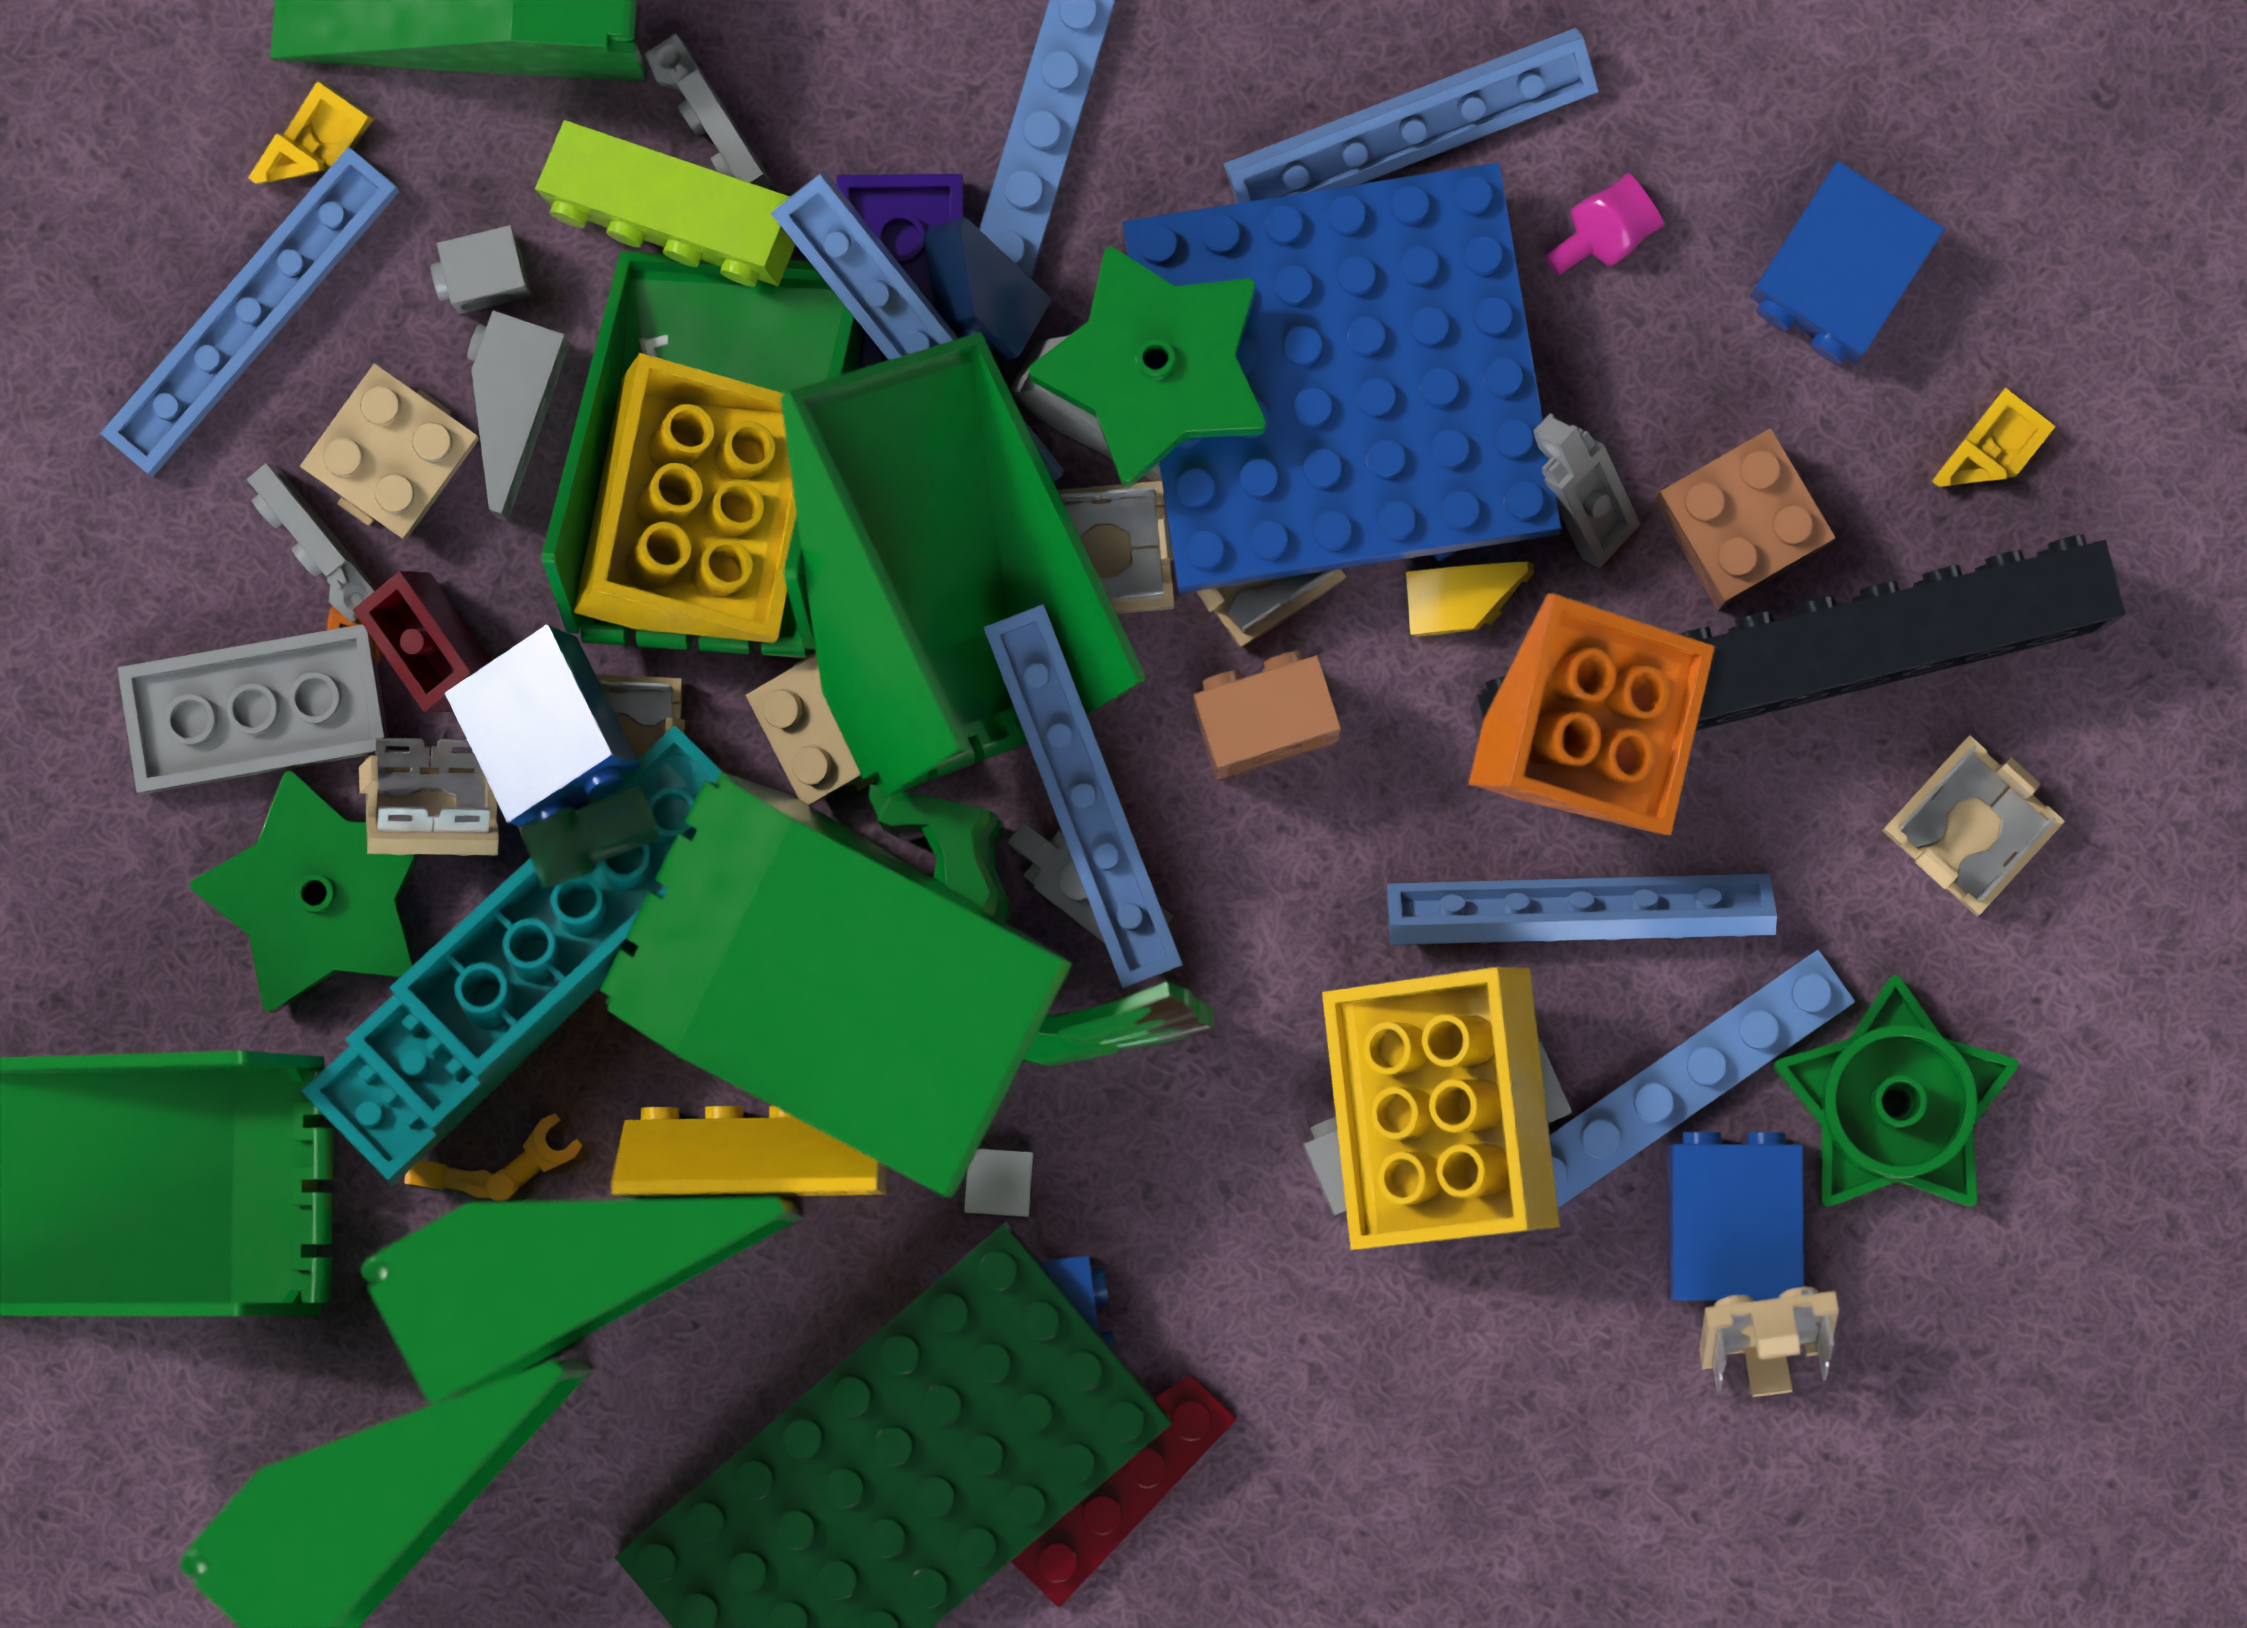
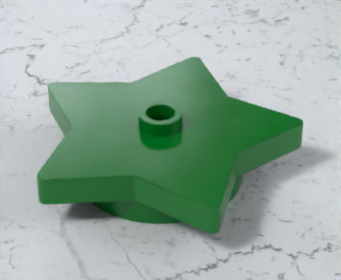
(1147, 409)
(304, 944)
(1944, 1092)

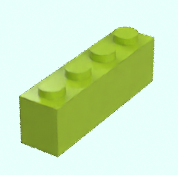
(666, 203)

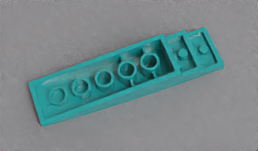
(499, 984)

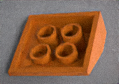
(1595, 717)

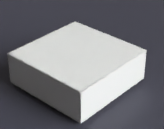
(999, 1183)

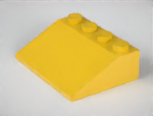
(691, 507)
(1440, 1108)
(737, 1158)

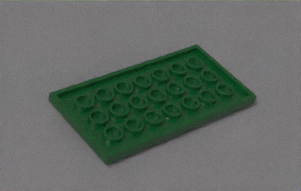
(908, 1463)

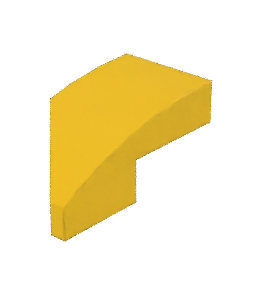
(314, 138)
(1997, 443)
(1461, 596)

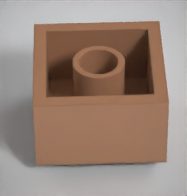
(1744, 519)
(1265, 714)

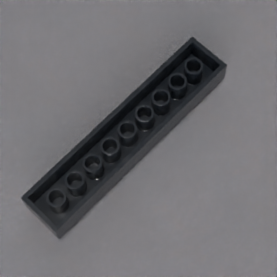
(1900, 632)

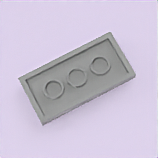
(253, 709)

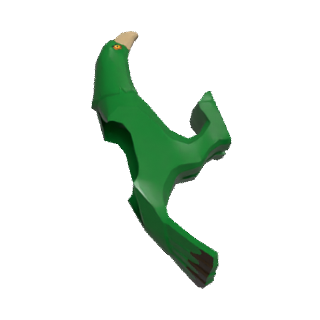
(965, 855)

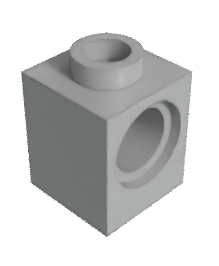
(481, 270)

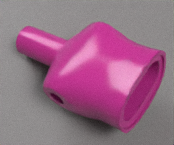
(1607, 225)

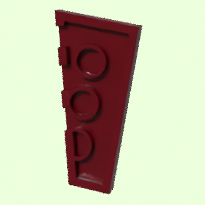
(1103, 1519)

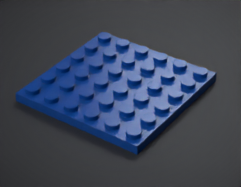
(1384, 376)

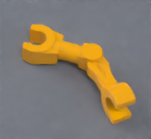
(506, 1181)

